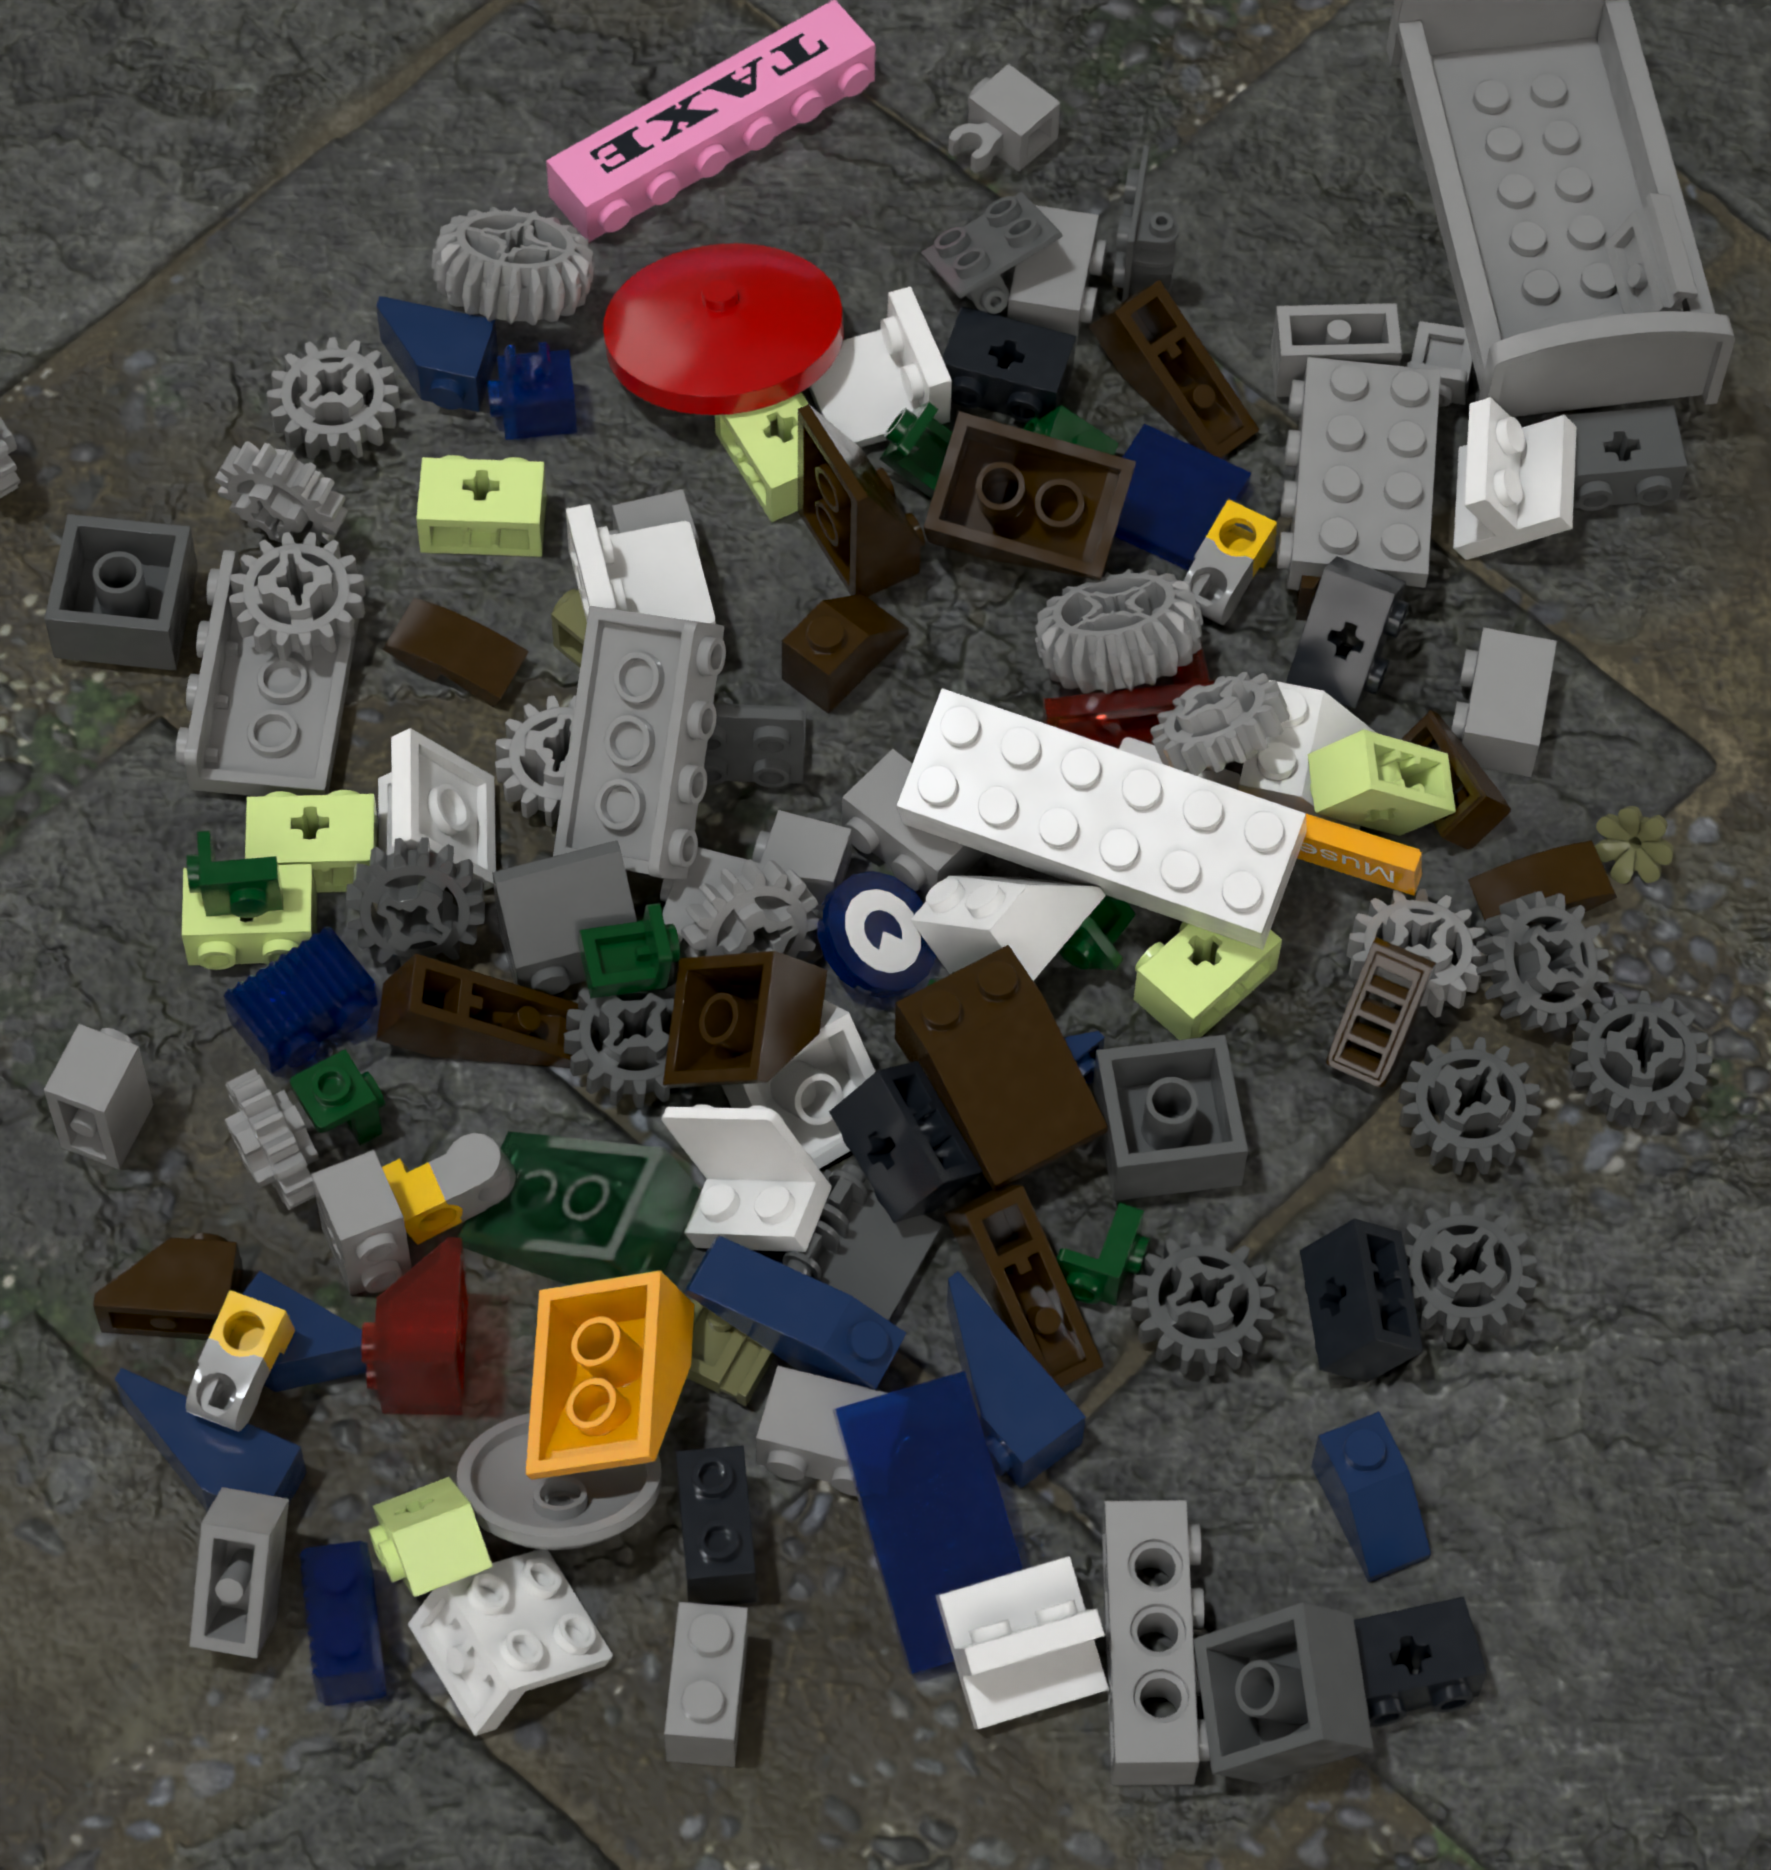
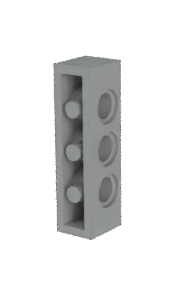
(1141, 1745)

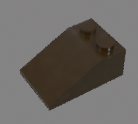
(1027, 499)
(853, 509)
(999, 1066)

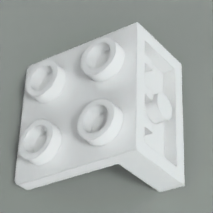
(884, 374)
(638, 569)
(757, 1175)
(506, 1636)

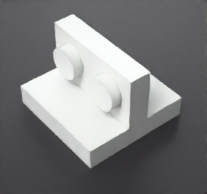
(1512, 480)
(439, 799)
(1023, 1642)

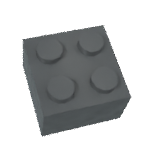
(121, 592)
(1170, 1117)
(1283, 1693)

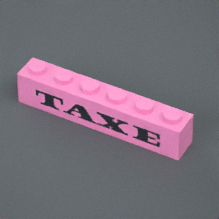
(711, 121)

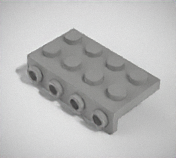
(1360, 469)
(259, 718)
(641, 739)

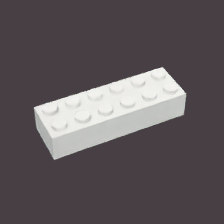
(1102, 818)

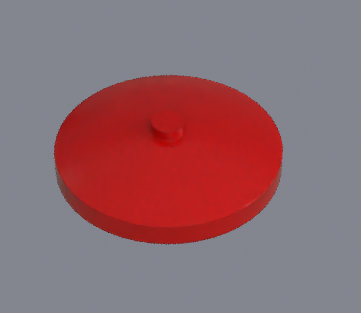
(723, 329)

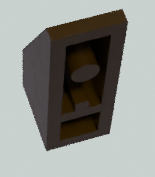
(1173, 370)
(471, 1016)
(1024, 1281)

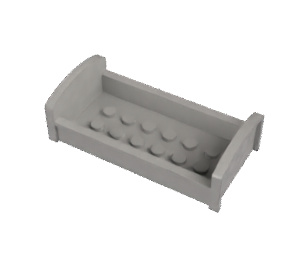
(1534, 157)

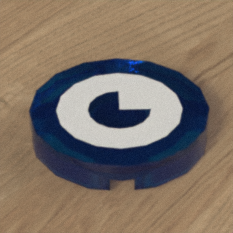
(871, 936)

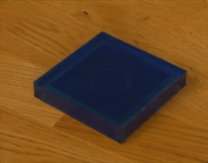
(1175, 495)

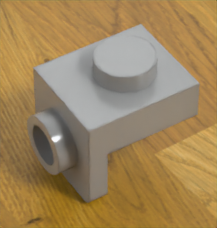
(1444, 350)

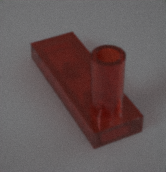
(1124, 712)

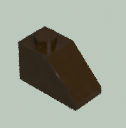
(838, 648)
(172, 1289)

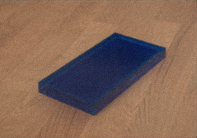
(927, 1504)

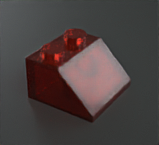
(421, 1336)

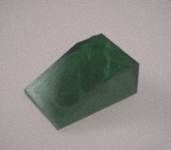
(585, 1209)

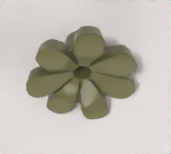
(1634, 844)

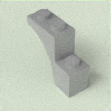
(810, 847)

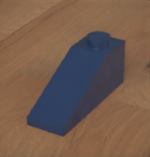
(795, 1315)
(1018, 1404)
(209, 1453)

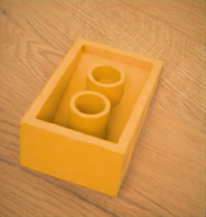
(606, 1373)

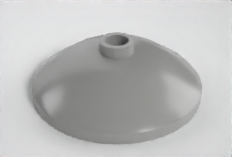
(552, 1510)

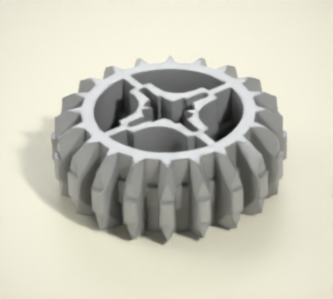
(512, 266)
(1119, 631)

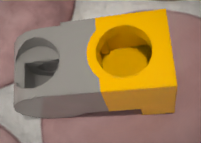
(1230, 560)
(452, 1186)
(238, 1360)

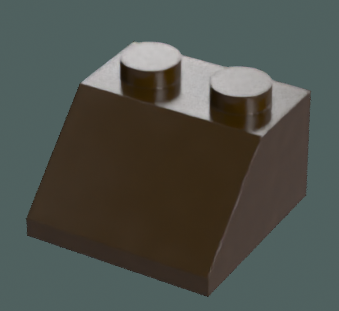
(741, 1017)

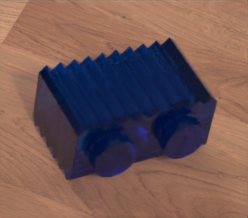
(301, 1001)
(342, 1623)

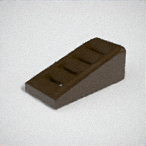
(1479, 802)
(1363, 1049)

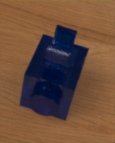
(534, 393)

